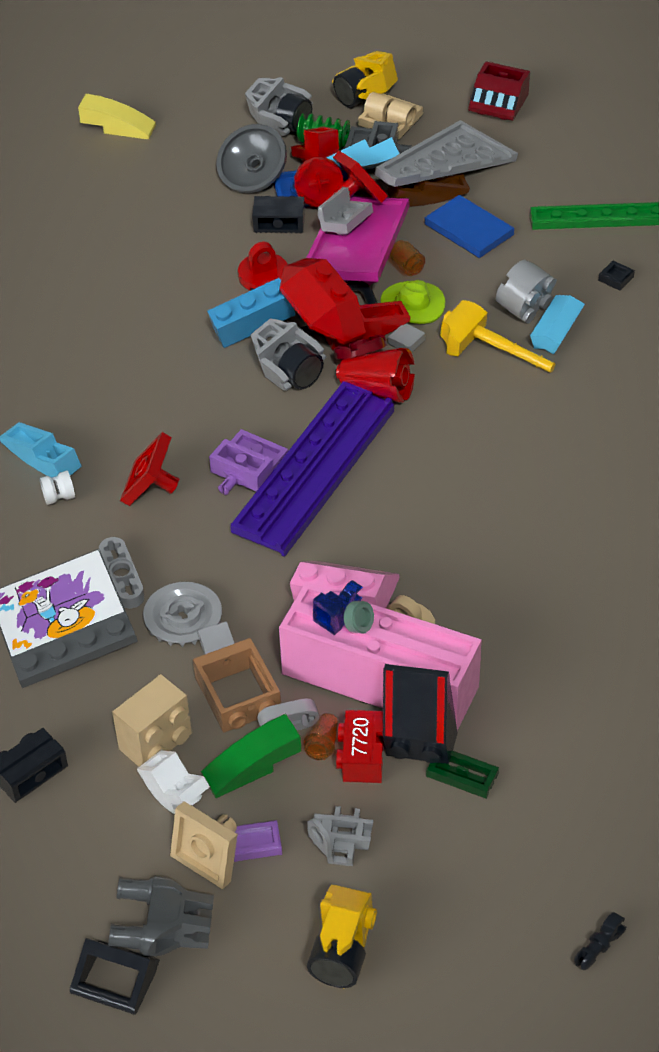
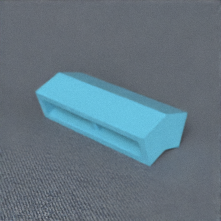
(556, 322)

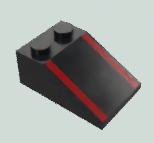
(418, 714)

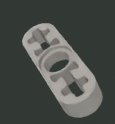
(123, 561)

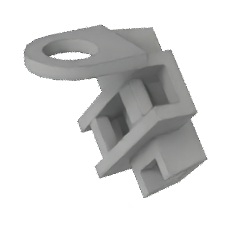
(340, 841)

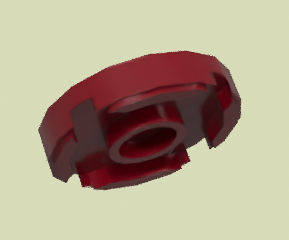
(360, 347)

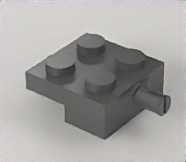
(380, 132)

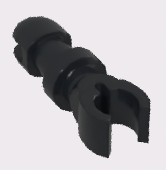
(599, 942)

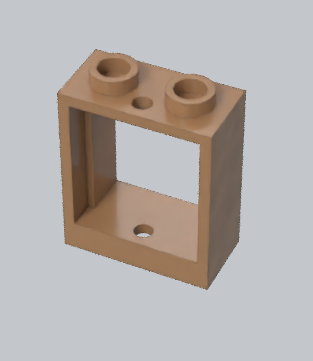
(240, 658)

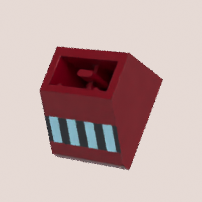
(499, 91)

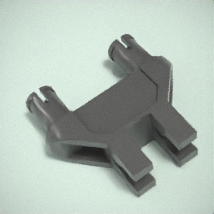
(172, 917)

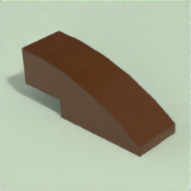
(431, 190)

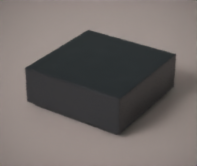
(616, 275)

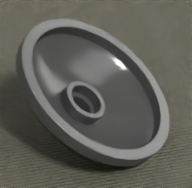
(246, 149)

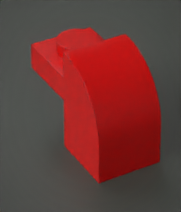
(318, 143)

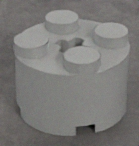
(526, 290)

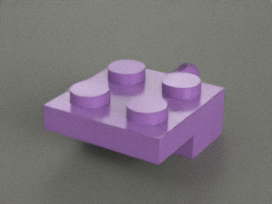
(245, 461)

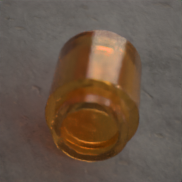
(407, 257)

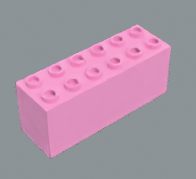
(355, 661)

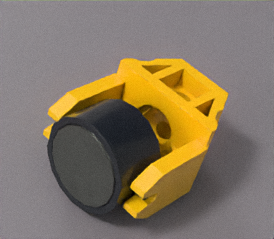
(369, 74)
(341, 944)

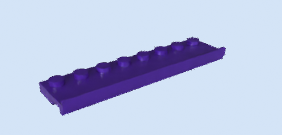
(313, 468)

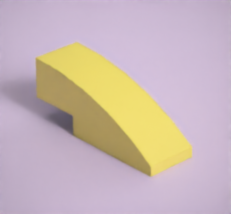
(115, 117)

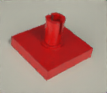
(358, 178)
(148, 470)

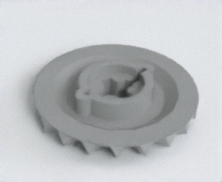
(193, 599)

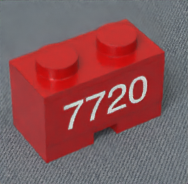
(362, 746)

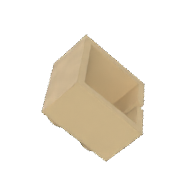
(152, 720)

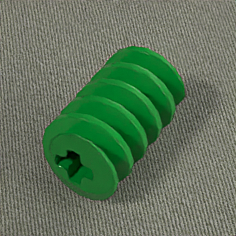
(309, 123)

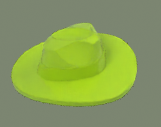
(421, 299)

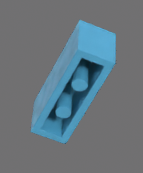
(248, 312)

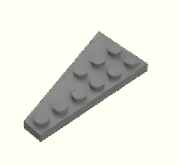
(445, 154)

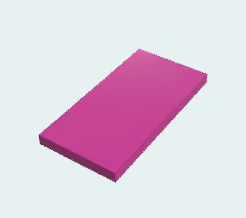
(367, 247)

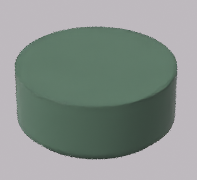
(359, 617)

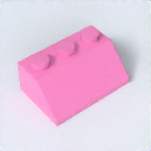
(376, 584)

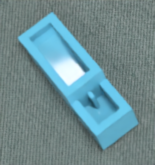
(372, 156)
(40, 450)

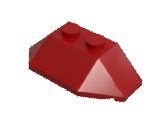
(323, 299)

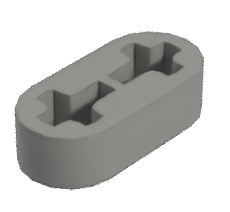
(301, 713)

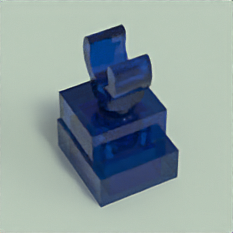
(330, 608)

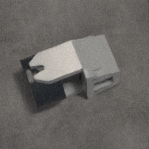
(274, 97)
(297, 355)

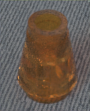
(321, 739)

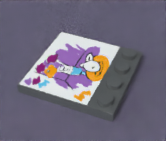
(63, 618)

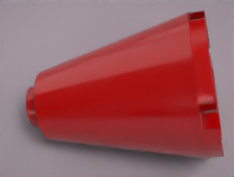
(381, 373)

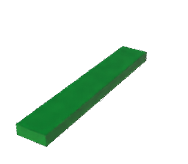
(594, 215)

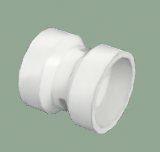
(63, 485)

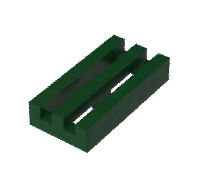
(461, 777)

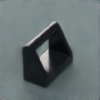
(96, 948)

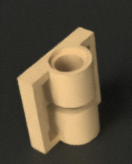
(389, 109)

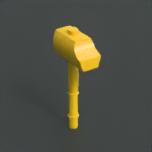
(468, 321)

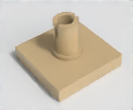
(204, 843)

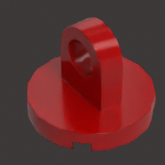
(317, 180)
(260, 266)

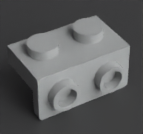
(341, 214)

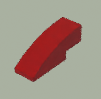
(379, 319)

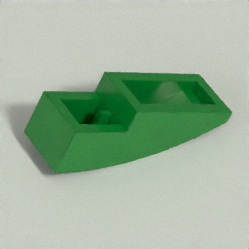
(252, 756)

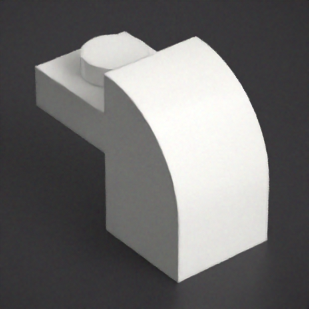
(170, 780)

